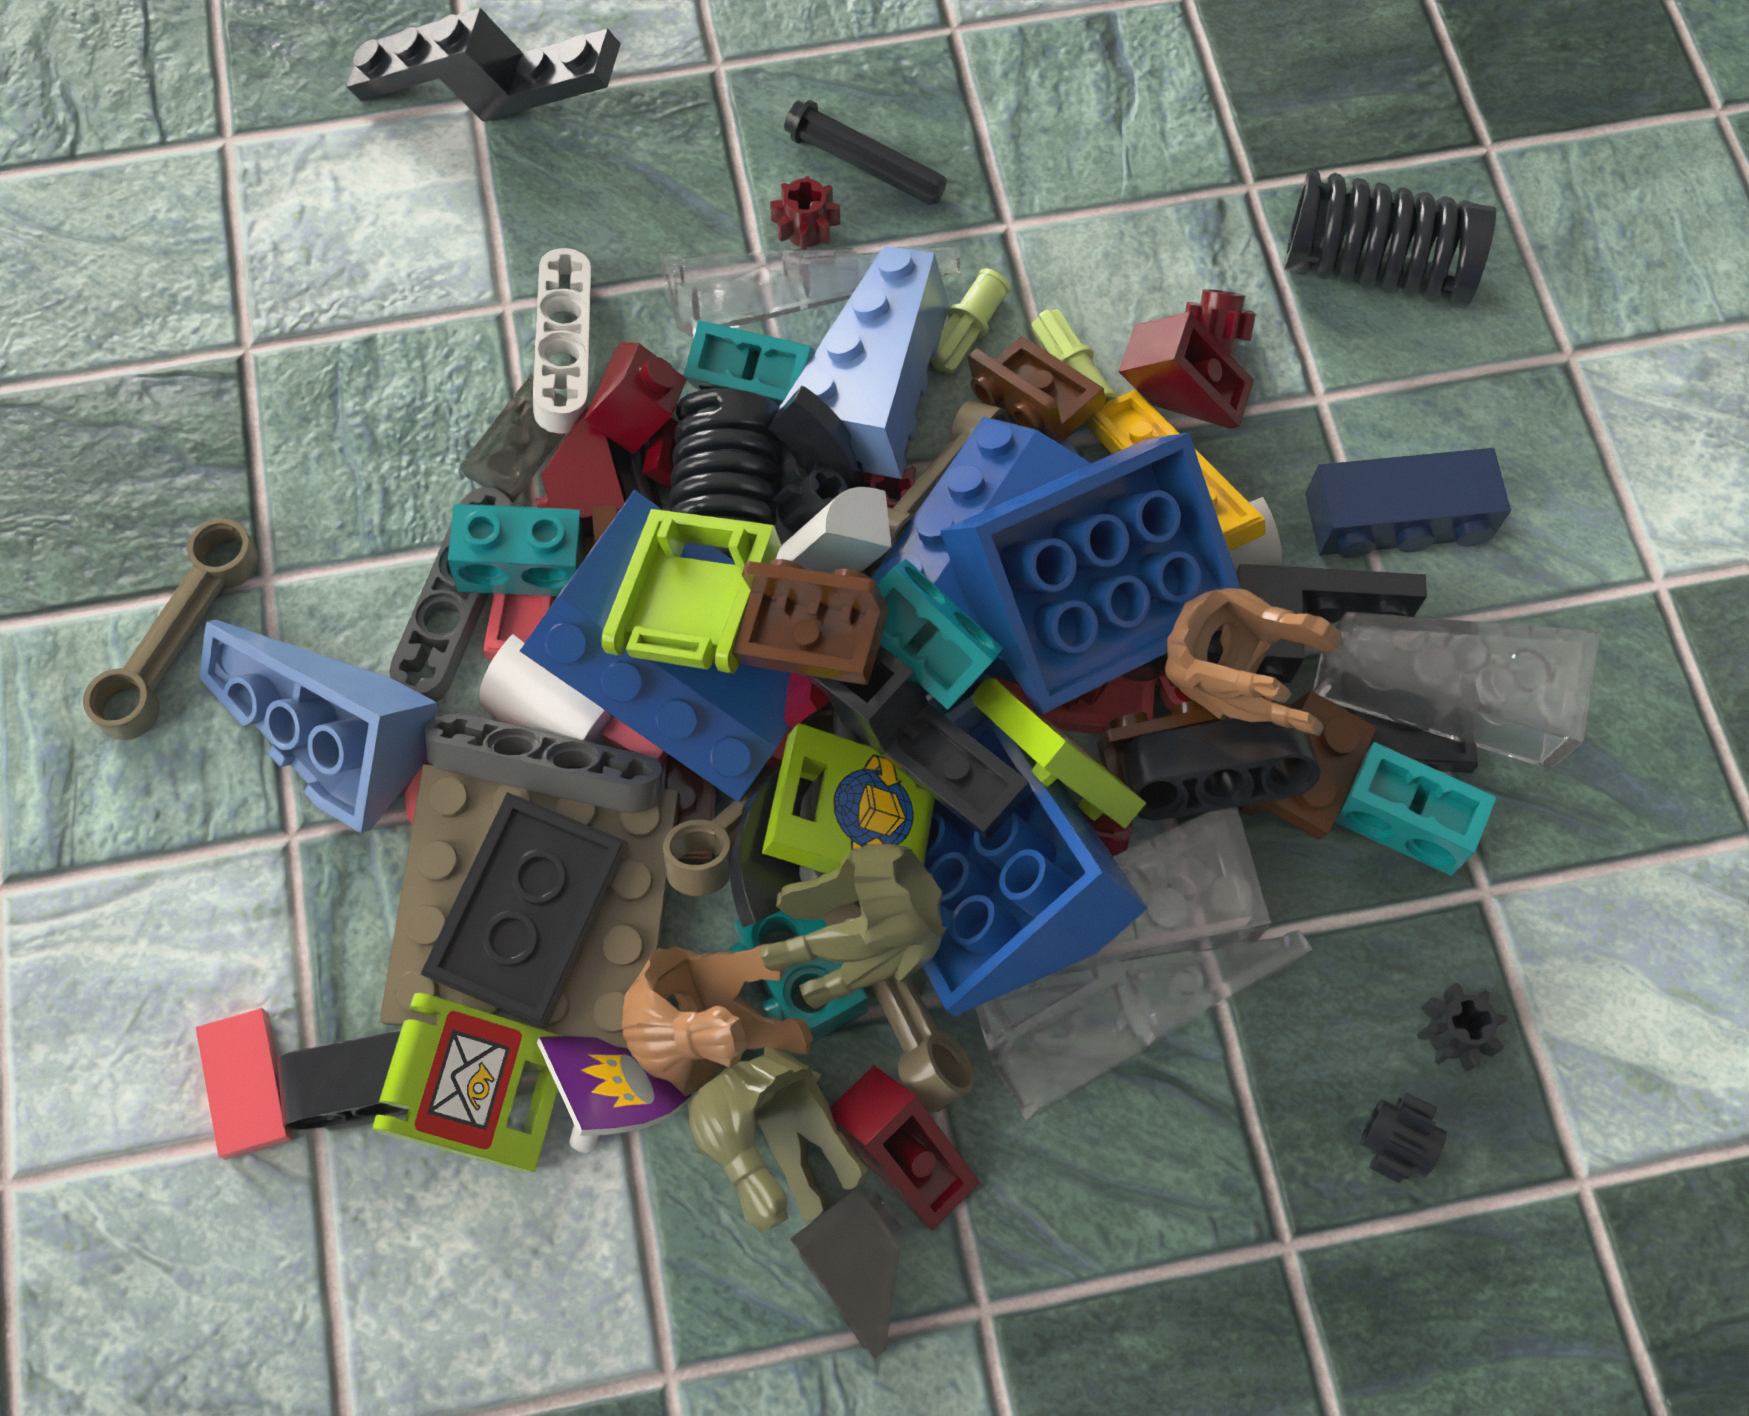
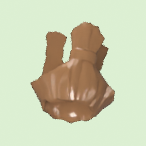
(1247, 634)
(712, 1018)

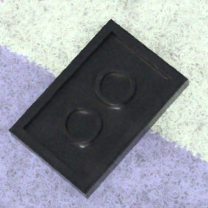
(525, 910)

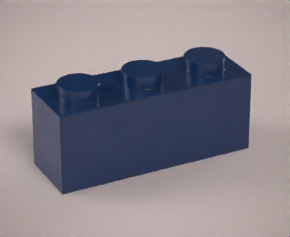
(1407, 502)

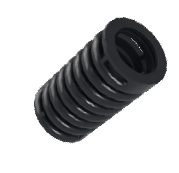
(1332, 210)
(737, 425)

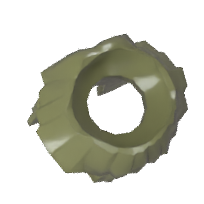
(891, 938)
(790, 1109)

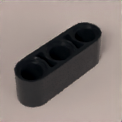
(1218, 767)
(336, 1082)

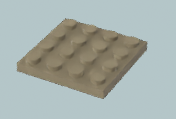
(445, 838)

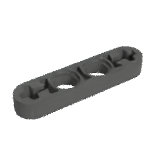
(440, 594)
(544, 762)

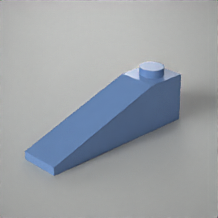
(336, 724)

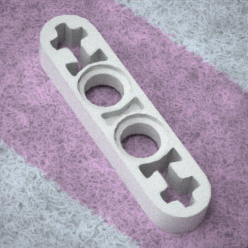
(562, 338)

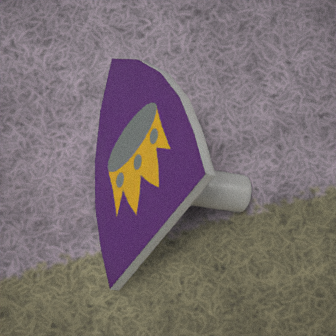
(606, 1089)

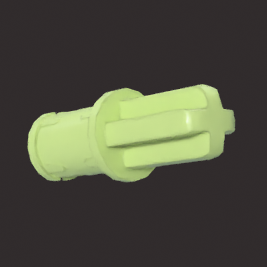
(969, 319)
(1060, 341)

